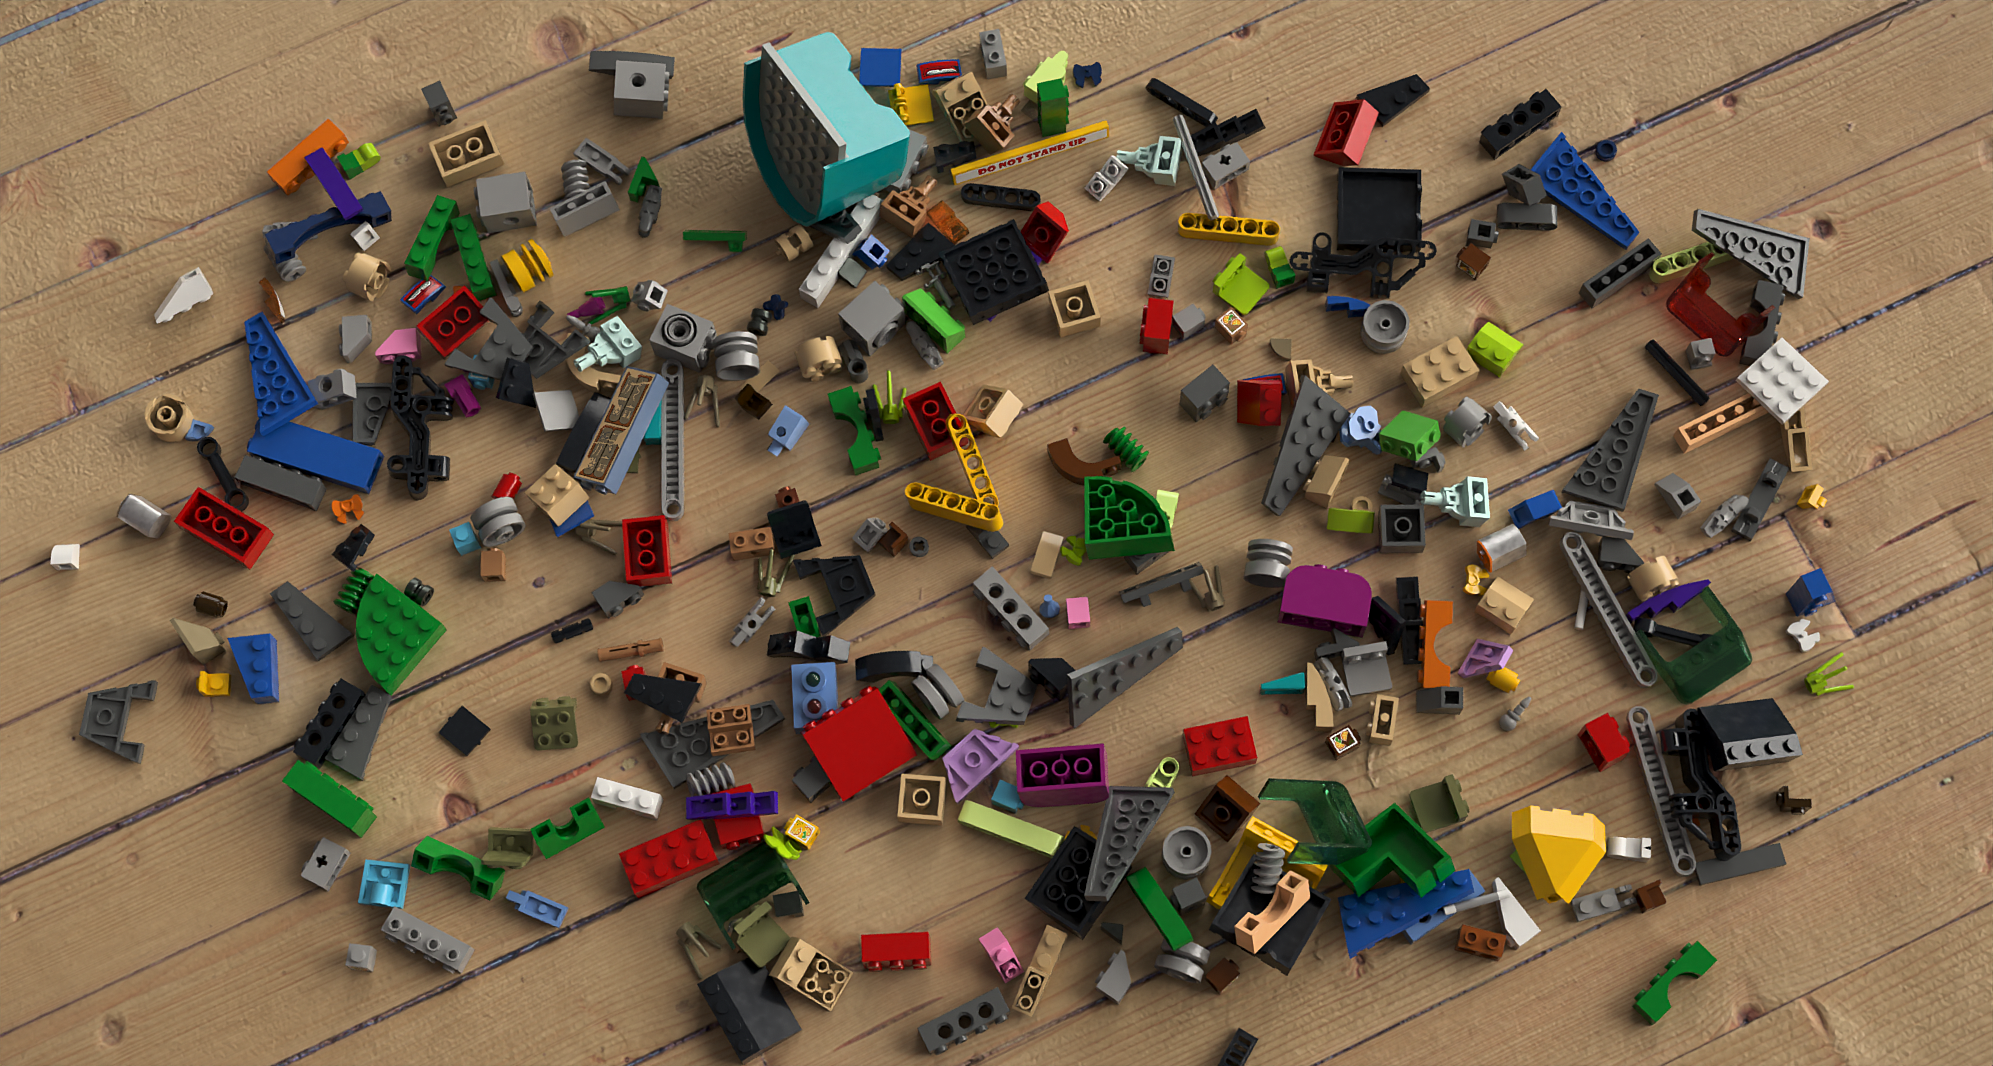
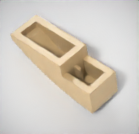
(1797, 442)
(1318, 700)

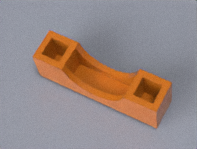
(1435, 616)

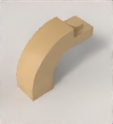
(589, 377)

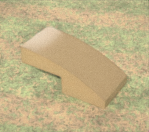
(1047, 555)

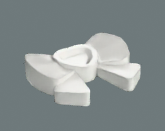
(1797, 631)

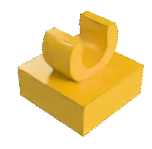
(1811, 497)

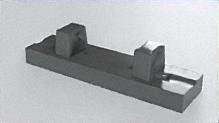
(1760, 499)
(1178, 576)

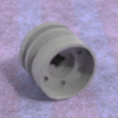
(736, 356)
(1268, 563)

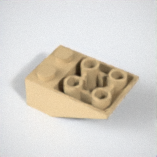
(958, 101)
(811, 973)

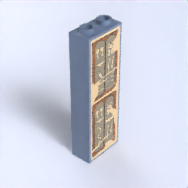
(621, 430)

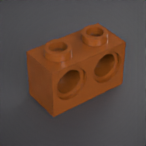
(1480, 942)

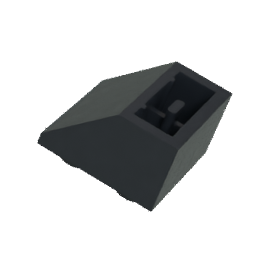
(1051, 674)

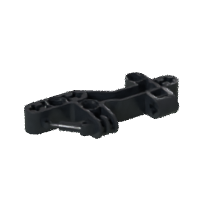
(1368, 258)
(419, 463)
(1718, 805)

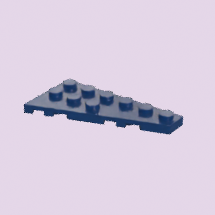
(1581, 192)
(276, 380)
(1395, 908)

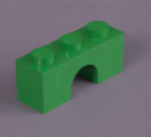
(554, 839)

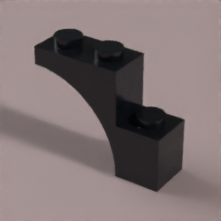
(806, 646)

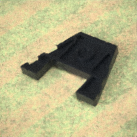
(847, 585)

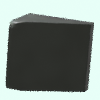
(851, 272)
(1113, 930)

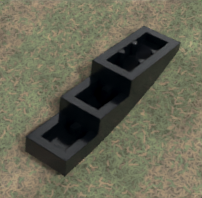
(1227, 132)
(583, 432)
(1409, 609)

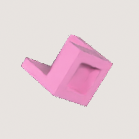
(1078, 612)

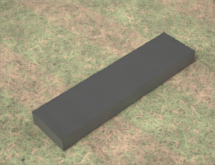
(1741, 864)

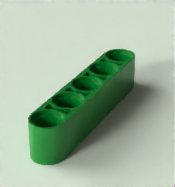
(1159, 909)

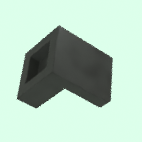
(788, 904)

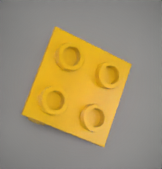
(911, 104)

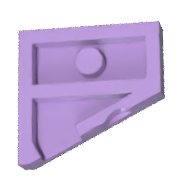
(1485, 658)

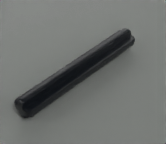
(1677, 372)

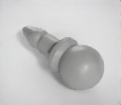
(588, 330)
(1509, 721)

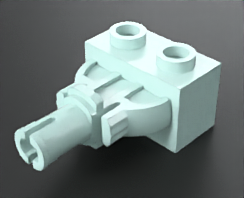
(1156, 160)
(611, 346)
(1463, 501)

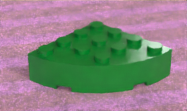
(1123, 520)
(393, 633)

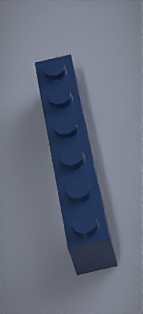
(285, 241)

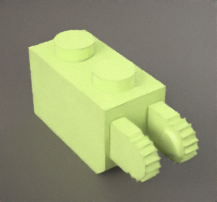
(1045, 71)

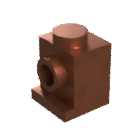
(785, 494)

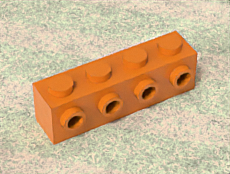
(294, 169)

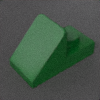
(642, 177)
(804, 616)

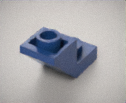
(1535, 508)

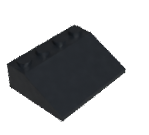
(1748, 734)
(1063, 884)
(749, 1009)

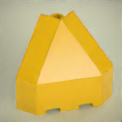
(1557, 850)

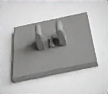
(556, 410)

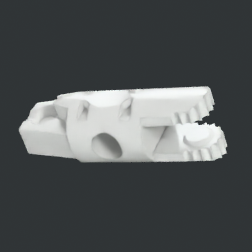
(1507, 417)

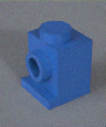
(871, 252)

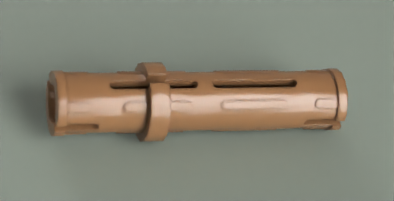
(628, 650)

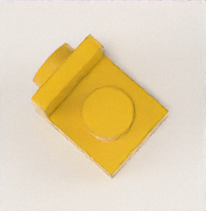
(214, 684)

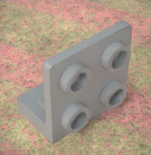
(1366, 668)

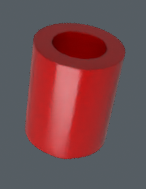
(507, 486)

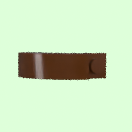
(1073, 468)

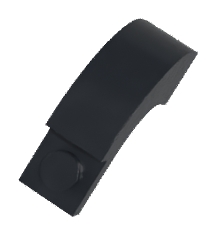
(892, 664)

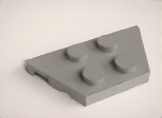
(1591, 519)

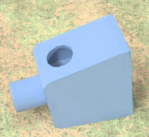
(789, 423)

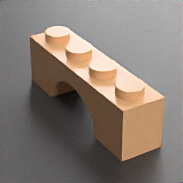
(1288, 898)

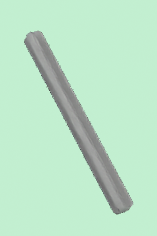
(1196, 168)

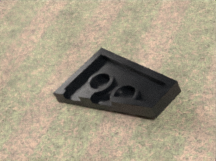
(1395, 97)
(918, 252)

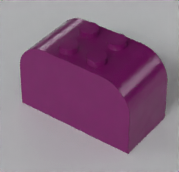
(1326, 599)
(1062, 775)

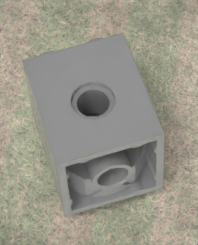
(640, 89)
(505, 202)
(873, 318)
(683, 338)

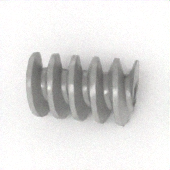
(574, 177)
(289, 269)
(710, 779)
(1270, 868)

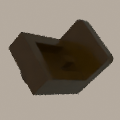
(753, 401)
(1792, 805)

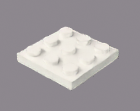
(1782, 381)

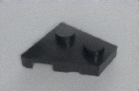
(954, 154)
(516, 383)
(872, 411)
(353, 546)
(1386, 623)

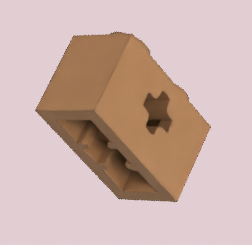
(751, 543)

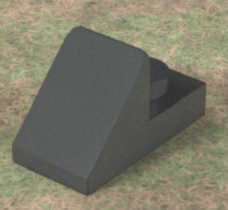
(992, 542)
(1334, 650)

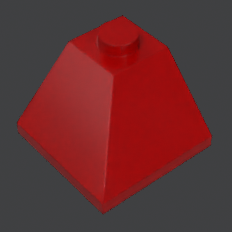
(1045, 230)

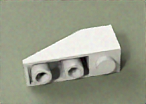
(186, 292)

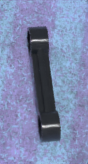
(222, 473)
(1652, 629)

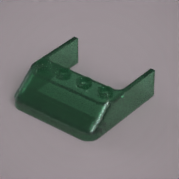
(1708, 662)
(1330, 817)
(745, 883)

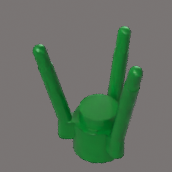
(619, 295)

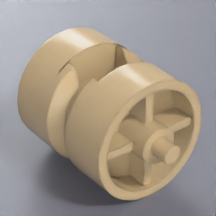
(793, 243)

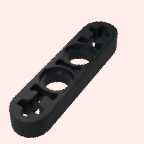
(1181, 102)
(1001, 193)

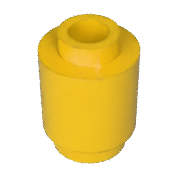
(1503, 679)

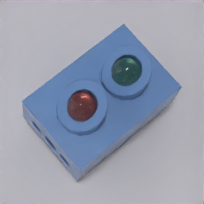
(813, 692)

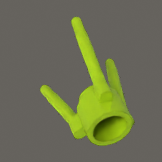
(890, 413)
(1815, 682)

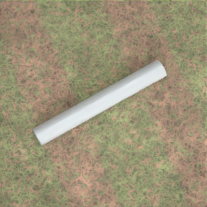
(1581, 613)

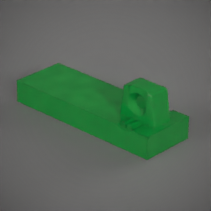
(734, 238)

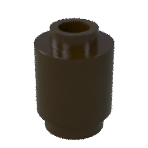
(210, 604)

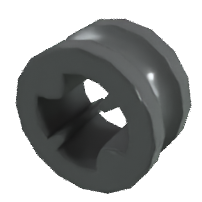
(919, 540)

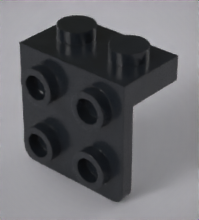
(793, 529)

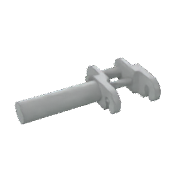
(937, 283)

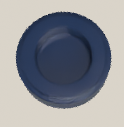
(1606, 150)

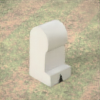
(1629, 848)

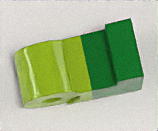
(359, 160)
(1279, 267)

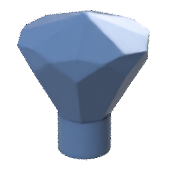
(1049, 607)

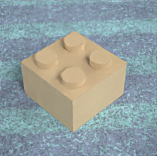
(1074, 308)
(557, 495)
(921, 799)

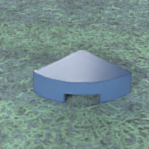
(198, 431)

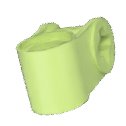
(1168, 503)
(1162, 779)

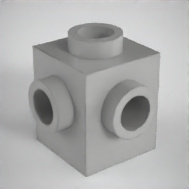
(649, 295)

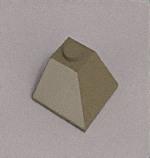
(199, 640)

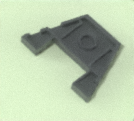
(503, 343)
(546, 351)
(1008, 698)
(108, 714)

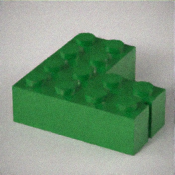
(1396, 847)

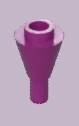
(591, 307)

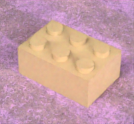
(466, 153)
(1439, 371)

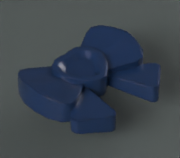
(1082, 72)

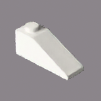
(1513, 919)

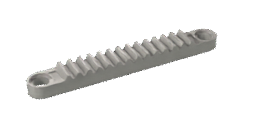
(673, 441)
(1608, 610)
(1659, 789)

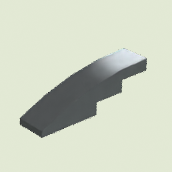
(605, 61)

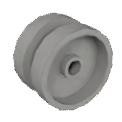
(1384, 326)
(498, 521)
(938, 691)
(1182, 865)
(1183, 962)

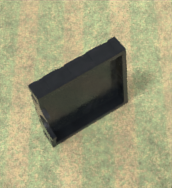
(1377, 206)
(993, 272)
(1288, 942)

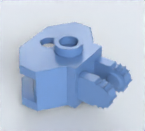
(1362, 429)

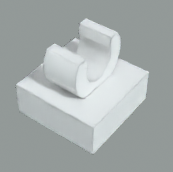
(364, 236)

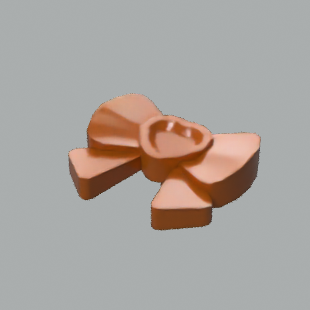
(341, 507)

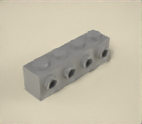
(428, 940)

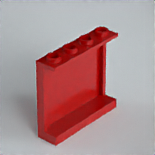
(858, 742)

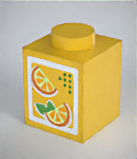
(801, 831)

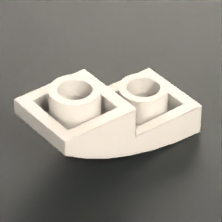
(1106, 178)

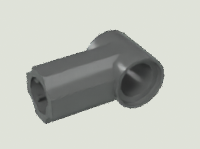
(854, 360)

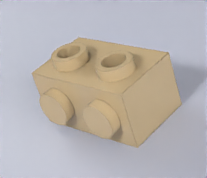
(1383, 720)

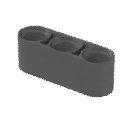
(1526, 217)

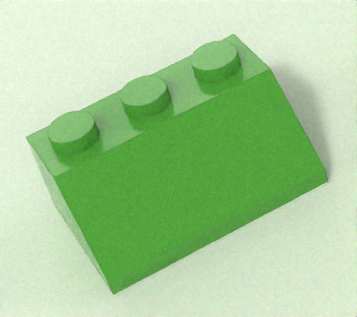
(933, 319)

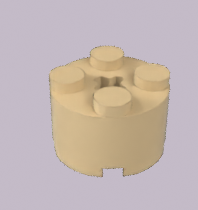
(367, 276)
(818, 358)
(168, 418)
(1652, 578)

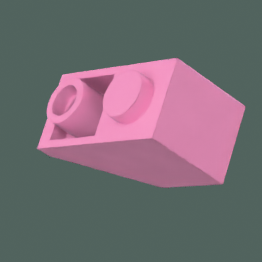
(399, 343)
(1001, 955)

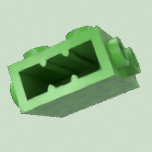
(1409, 435)

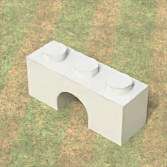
(631, 798)

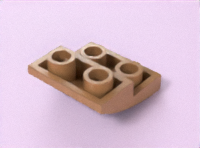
(730, 730)

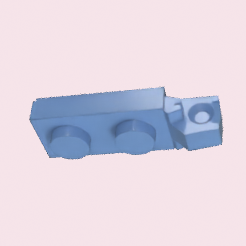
(538, 907)

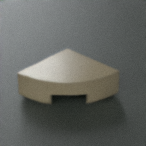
(1282, 348)

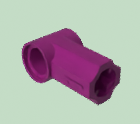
(461, 392)

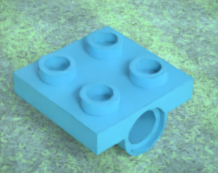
(384, 884)

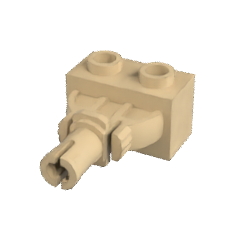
(1323, 379)

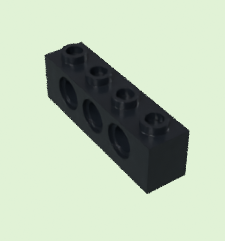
(1497, 144)
(315, 728)

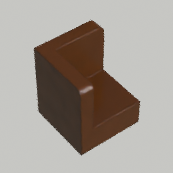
(894, 539)
(1649, 896)

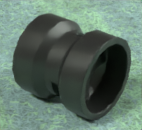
(759, 322)
(419, 591)

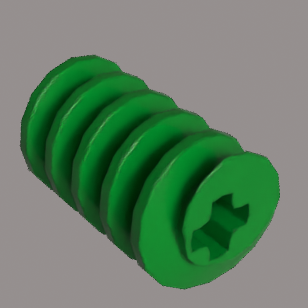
(1126, 448)
(353, 590)

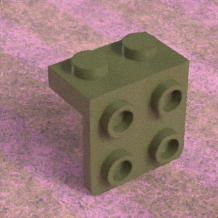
(554, 723)
(1439, 804)
(508, 847)
(759, 935)

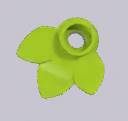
(785, 848)

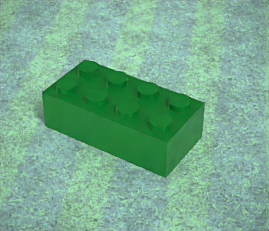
(334, 801)

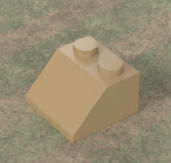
(993, 410)
(1326, 480)
(1504, 605)

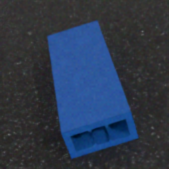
(319, 455)

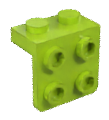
(1239, 285)

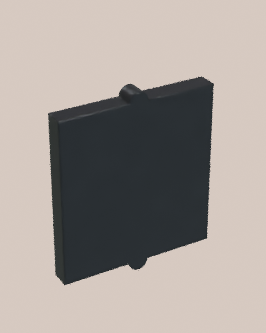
(1409, 478)
(464, 730)

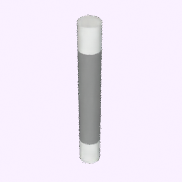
(1475, 902)

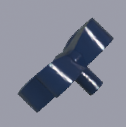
(777, 306)

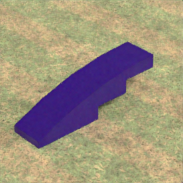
(334, 183)
(1672, 598)
(731, 805)

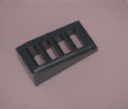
(1247, 1036)

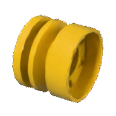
(528, 265)

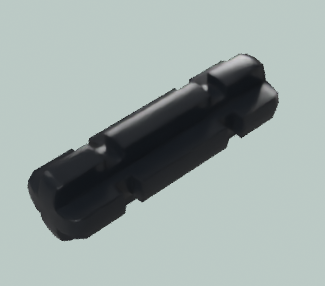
(572, 630)

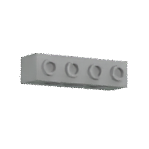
(992, 581)

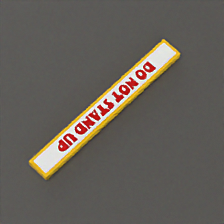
(1030, 152)

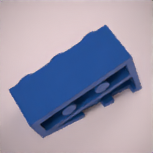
(1810, 593)
(258, 665)

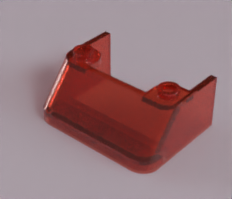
(1707, 317)

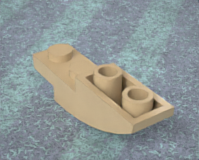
(1039, 970)

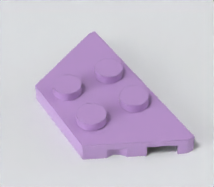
(974, 761)

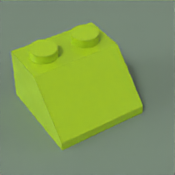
(1493, 349)

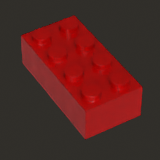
(224, 528)
(669, 858)

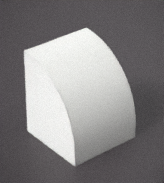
(65, 557)

